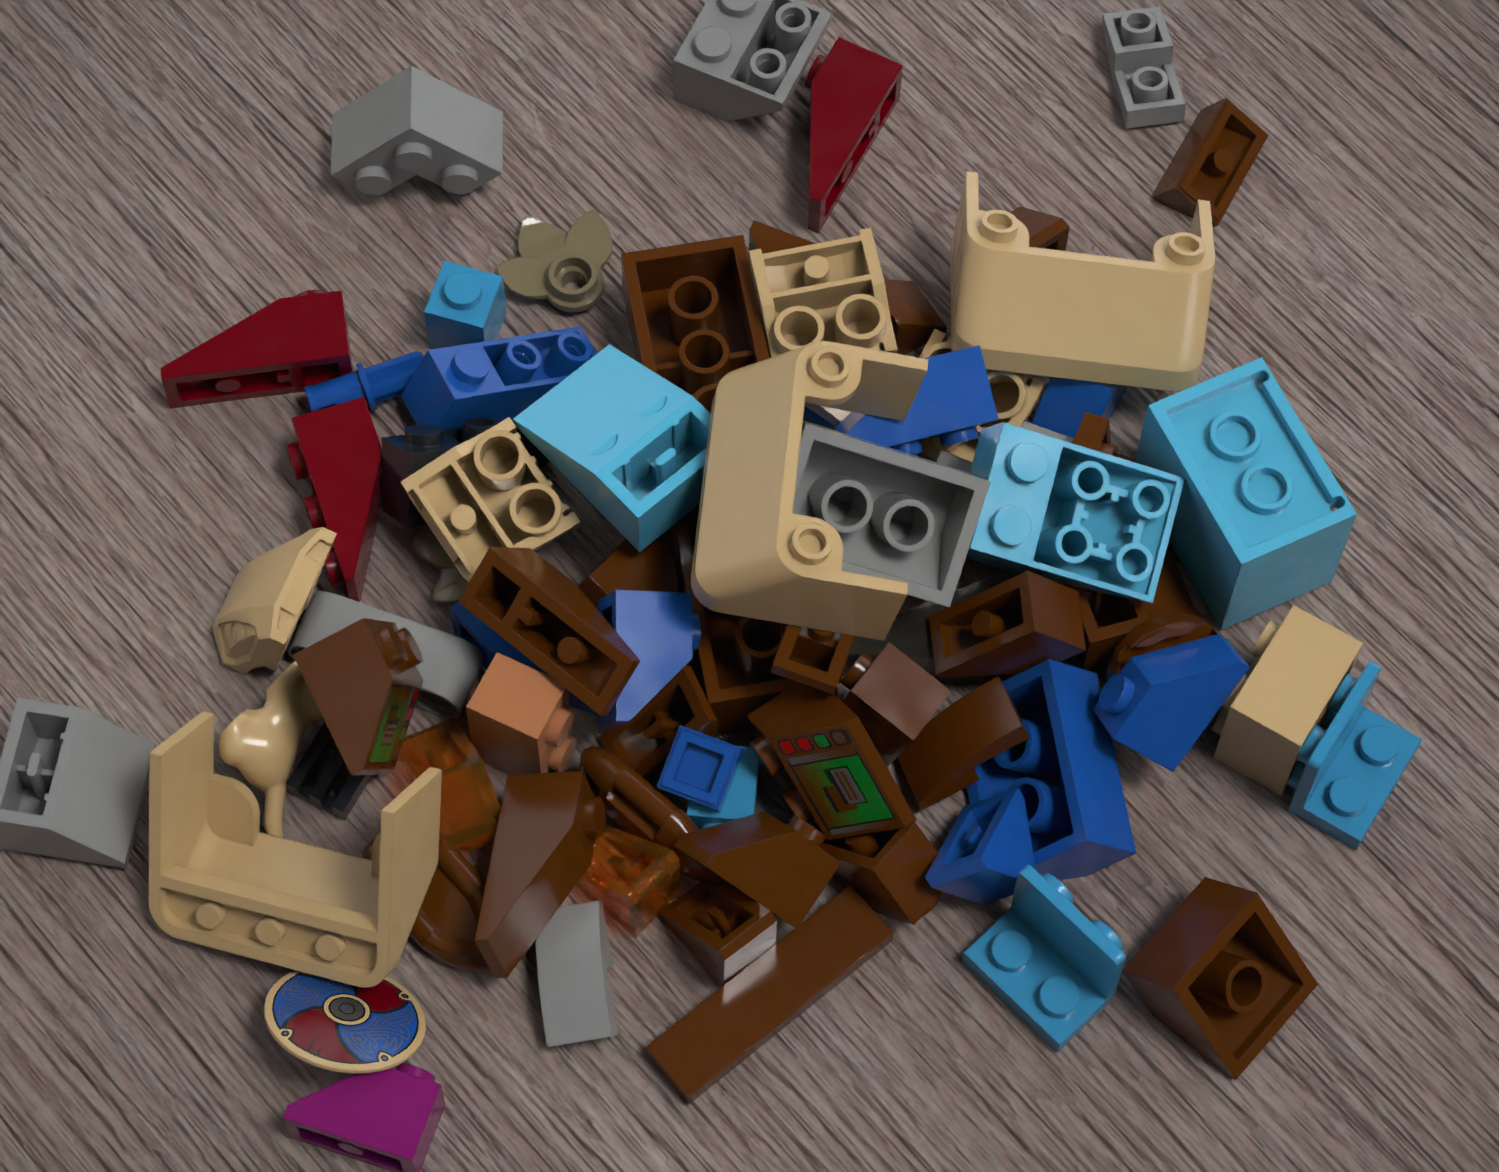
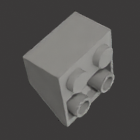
(746, 55)
(71, 784)

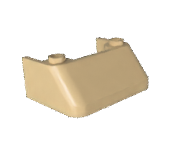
(1080, 310)
(748, 543)
(274, 896)

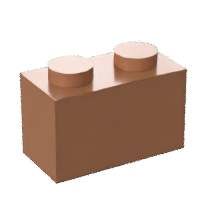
(521, 719)

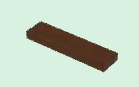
(769, 994)

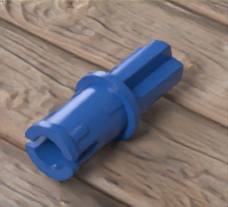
(372, 383)

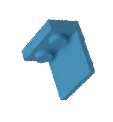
(1350, 763)
(1048, 959)

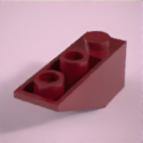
(344, 468)

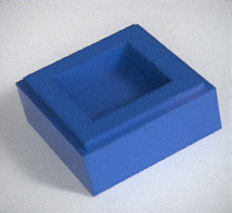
(700, 768)

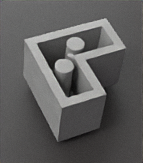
(416, 129)

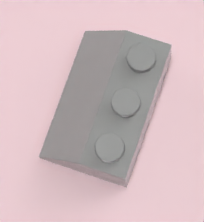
(891, 509)

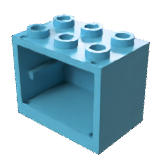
(1253, 494)

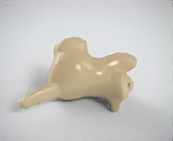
(268, 740)

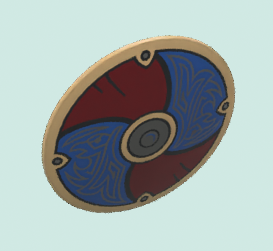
(344, 1024)

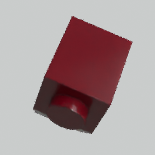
(848, 107)
(266, 354)

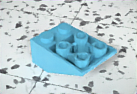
(624, 442)
(1072, 513)

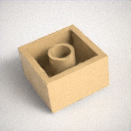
(1283, 697)

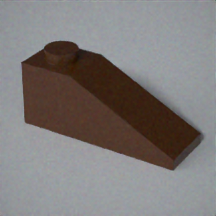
(551, 624)
(536, 860)

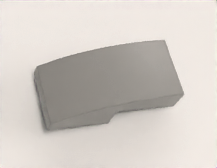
(1142, 67)
(574, 975)

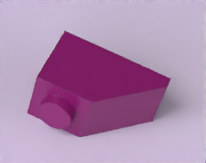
(372, 1117)

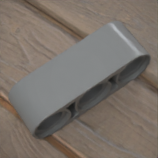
(447, 664)

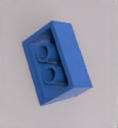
(1063, 773)

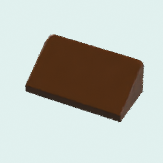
(1211, 161)

